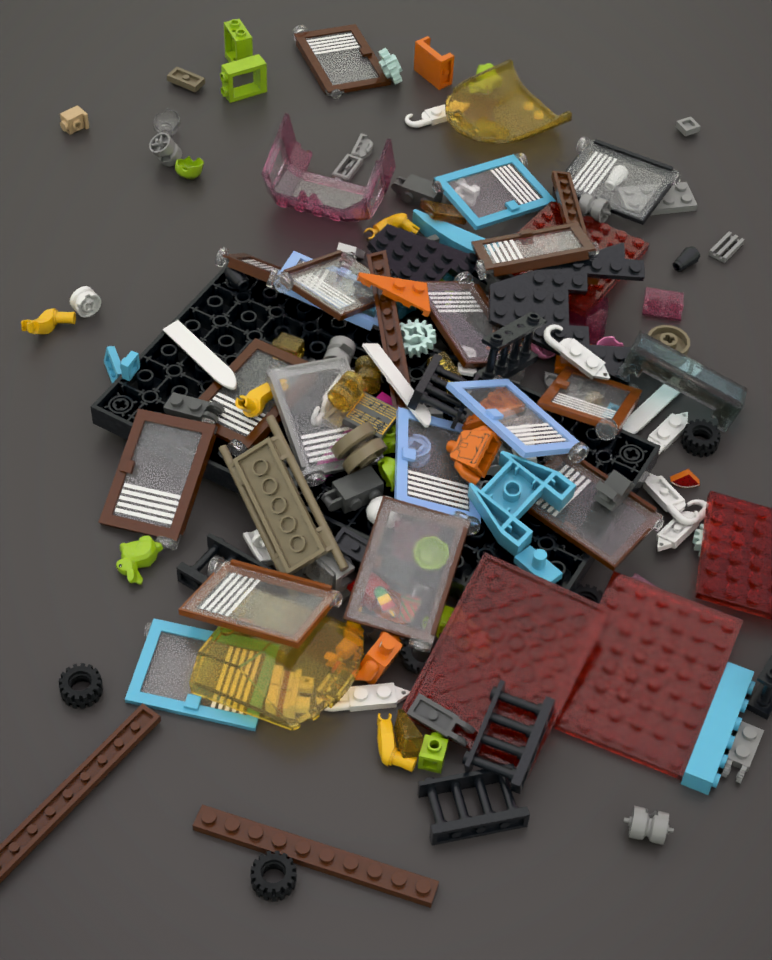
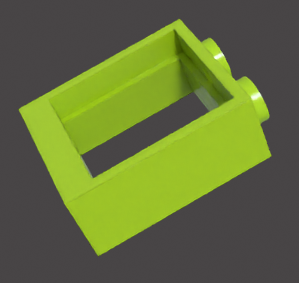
(237, 41)
(258, 86)

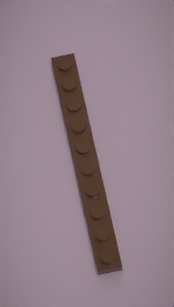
(569, 204)
(389, 322)
(75, 788)
(317, 856)

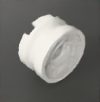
(85, 301)

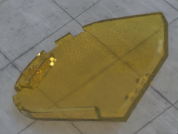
(499, 108)

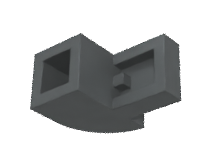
(613, 490)

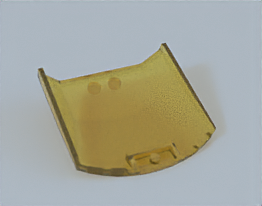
(276, 679)

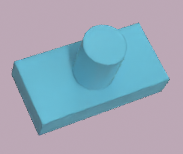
(112, 363)
(536, 563)

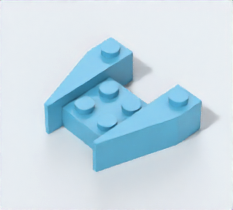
(513, 494)

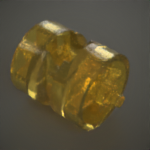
(369, 372)
(347, 391)

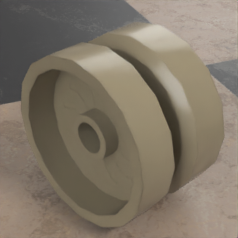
(672, 337)
(359, 448)

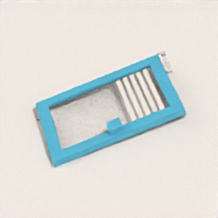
(493, 191)
(165, 674)

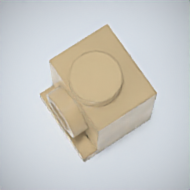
(74, 120)

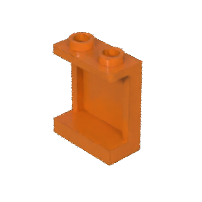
(433, 66)

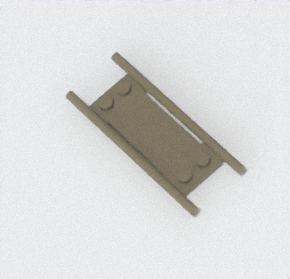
(277, 505)

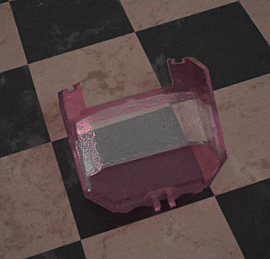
(320, 195)

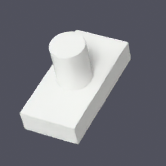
(348, 248)

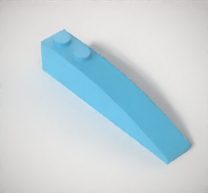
(448, 233)

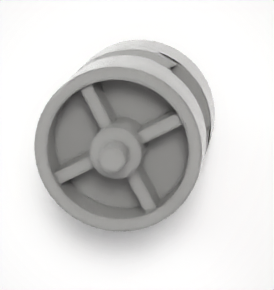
(165, 149)
(597, 208)
(339, 347)
(653, 825)

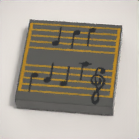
(372, 410)

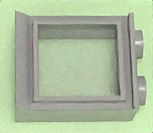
(327, 571)

